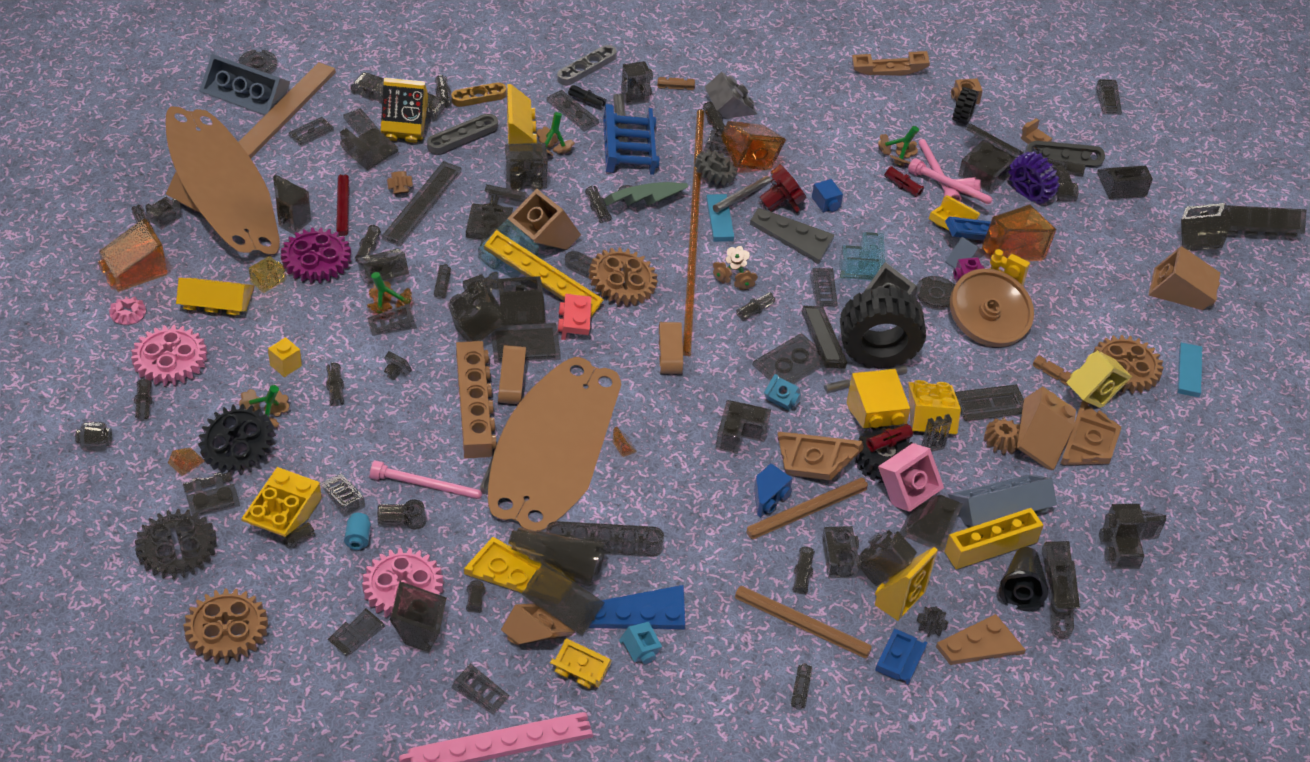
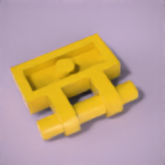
(1013, 265)

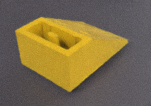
(931, 401)
(284, 502)

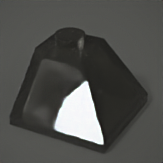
(932, 521)
(417, 615)

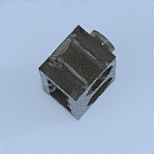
(840, 551)

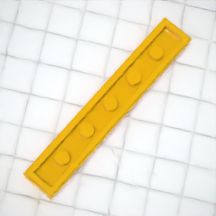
(531, 266)

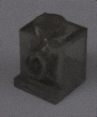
(163, 212)

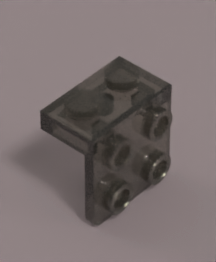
(368, 148)

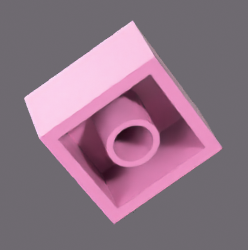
(911, 477)

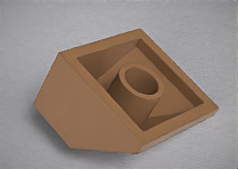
(532, 624)

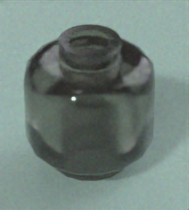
(94, 436)

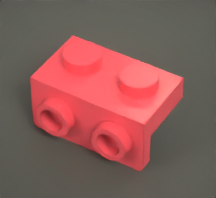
(576, 315)

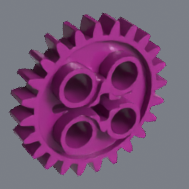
(316, 255)

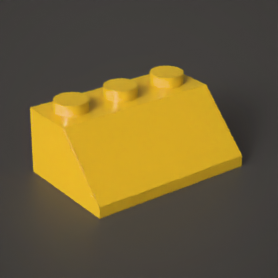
(520, 117)
(213, 295)

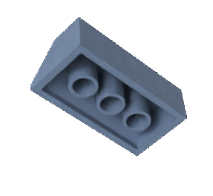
(243, 85)
(1005, 498)

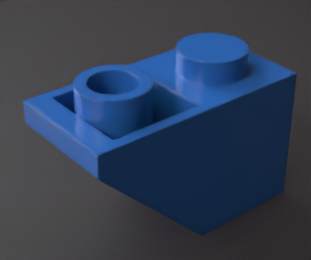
(770, 488)

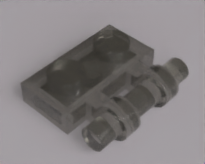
(211, 500)

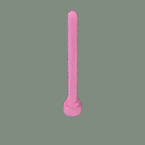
(935, 166)
(918, 167)
(381, 471)

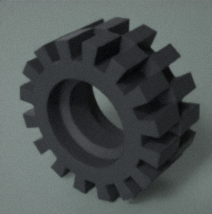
(965, 105)

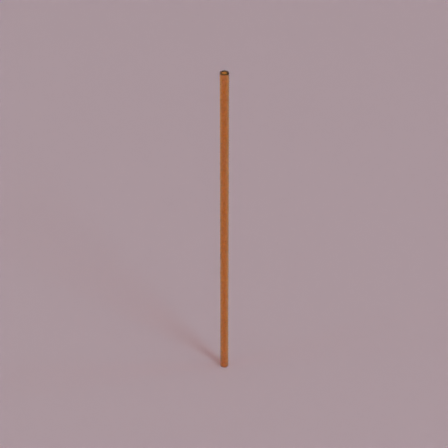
(693, 236)

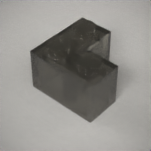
(741, 421)
(1121, 536)
(885, 556)

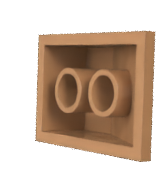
(1045, 427)

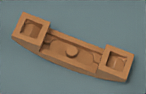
(901, 66)

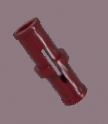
(904, 181)
(876, 442)

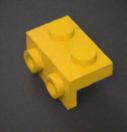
(952, 208)
(581, 663)

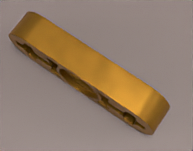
(482, 89)

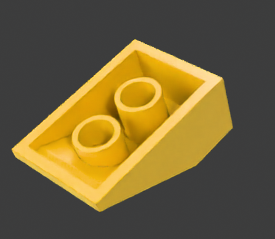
(906, 586)

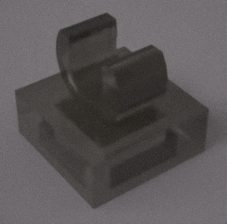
(396, 366)

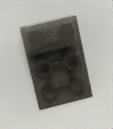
(476, 312)

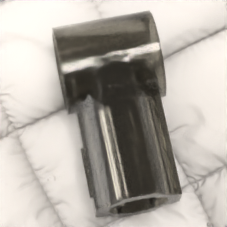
(1067, 190)
(409, 514)

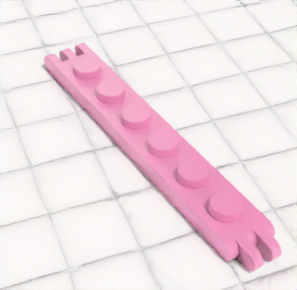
(504, 741)

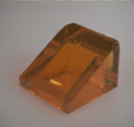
(622, 442)
(184, 460)

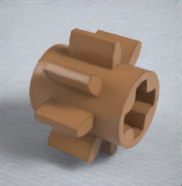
(399, 182)

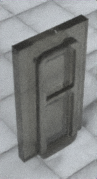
(990, 402)
(563, 598)

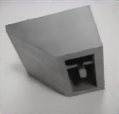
(730, 97)

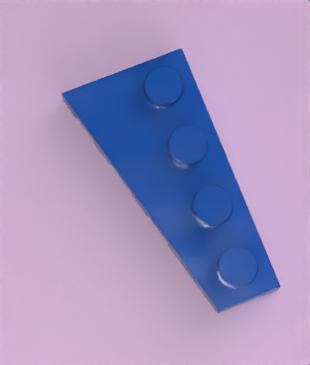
(659, 607)

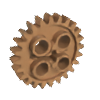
(608, 277)
(1136, 360)
(225, 625)

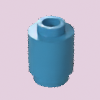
(357, 531)

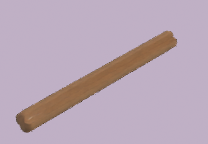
(806, 508)
(803, 621)

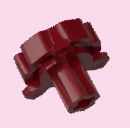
(783, 189)

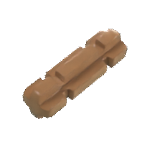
(676, 83)
(1051, 369)

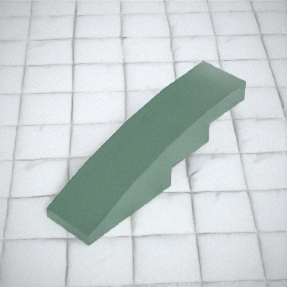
(649, 192)

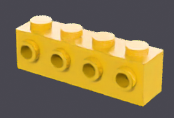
(993, 538)

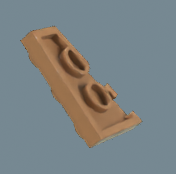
(980, 641)

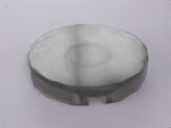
(252, 59)
(935, 292)

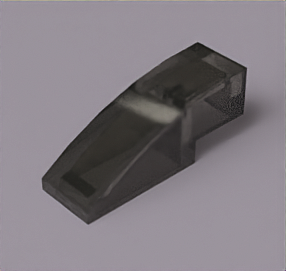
(1061, 574)

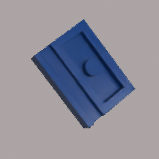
(901, 656)

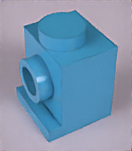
(785, 400)
(641, 642)

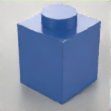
(827, 195)

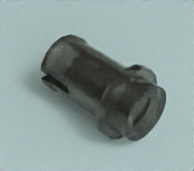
(298, 535)
(475, 596)

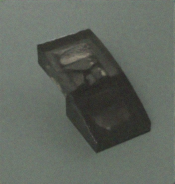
(354, 635)

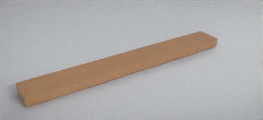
(286, 108)

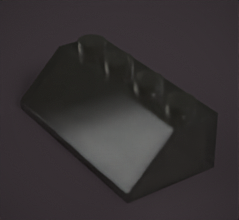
(1267, 220)

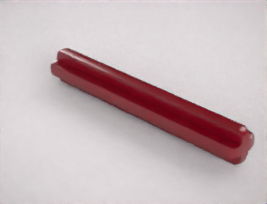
(342, 204)

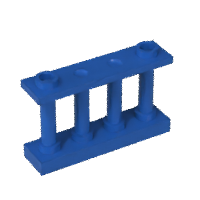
(612, 145)

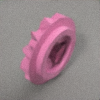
(127, 317)

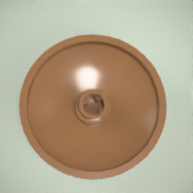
(991, 307)

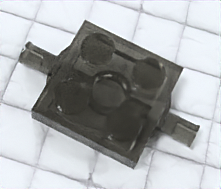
(486, 219)

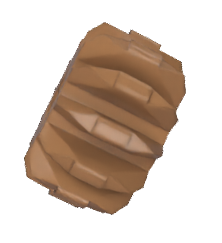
(1002, 435)

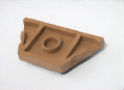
(1091, 438)
(816, 455)

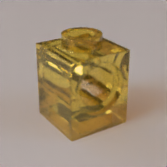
(266, 274)

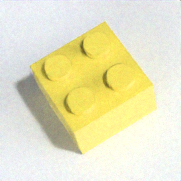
(1098, 379)

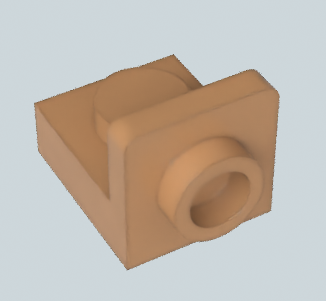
(1032, 133)

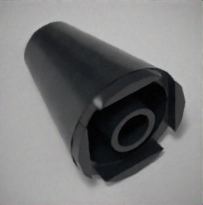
(1024, 581)

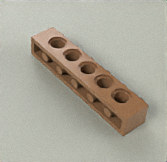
(474, 400)

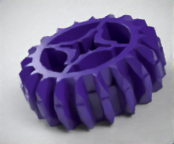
(1034, 177)

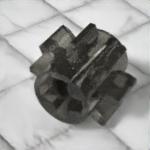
(932, 621)

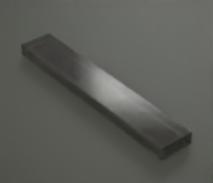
(421, 204)

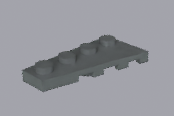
(800, 236)

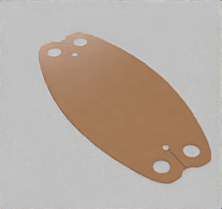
(221, 180)
(552, 444)

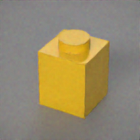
(284, 357)

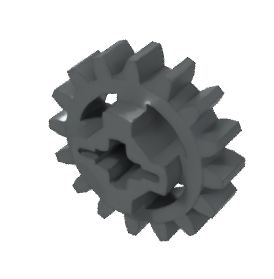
(715, 167)

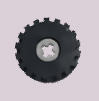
(870, 460)

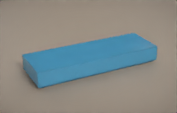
(719, 221)
(1190, 370)

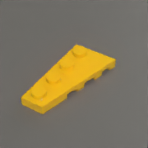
(502, 566)

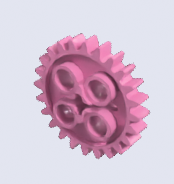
(169, 355)
(384, 575)

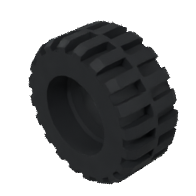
(878, 308)

